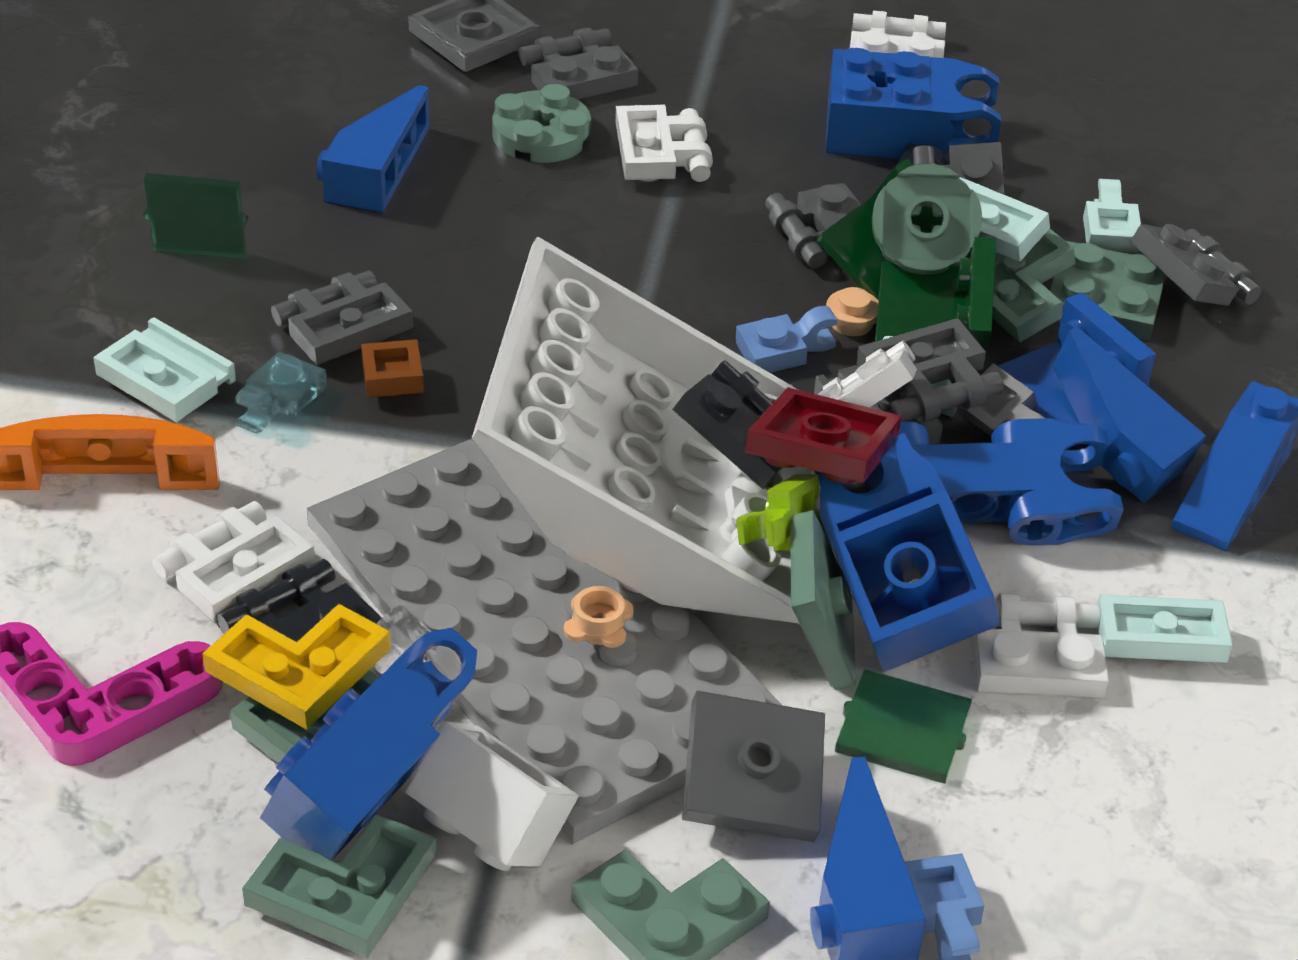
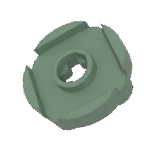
(541, 123)
(904, 197)

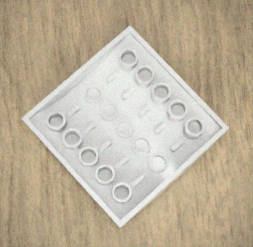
(602, 460)

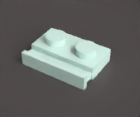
(164, 369)

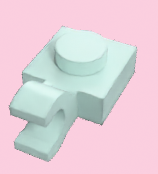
(1110, 221)

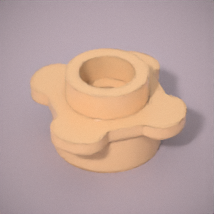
(599, 617)

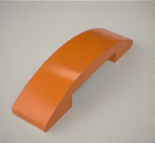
(107, 445)

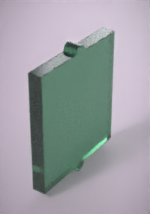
(195, 215)
(904, 726)

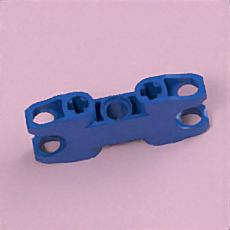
(1019, 479)

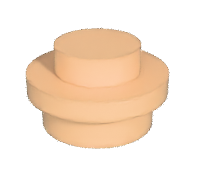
(854, 311)

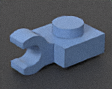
(782, 345)
(948, 903)

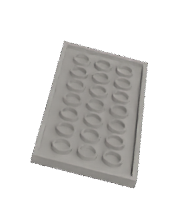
(473, 560)

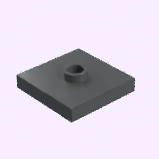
(473, 30)
(754, 766)

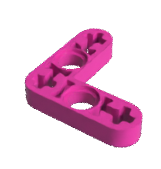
(96, 710)

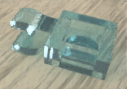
(279, 386)

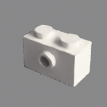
(491, 797)

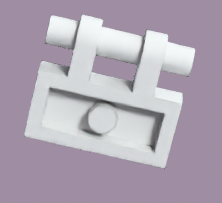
(896, 35)
(652, 146)
(875, 378)
(232, 557)
(1042, 661)

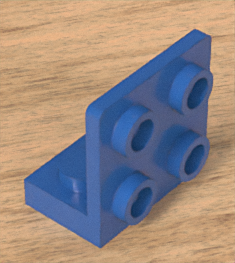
(1037, 371)

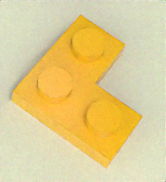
(300, 676)

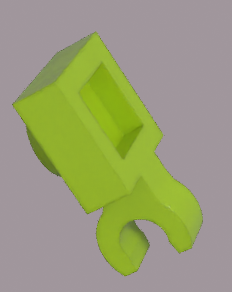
(788, 498)

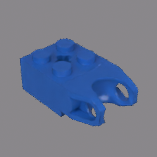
(901, 99)
(902, 537)
(365, 749)

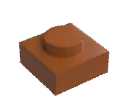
(392, 368)

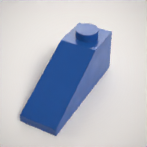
(374, 152)
(1144, 433)
(1239, 466)
(866, 890)

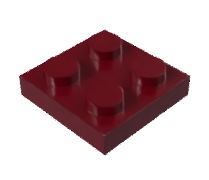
(823, 435)

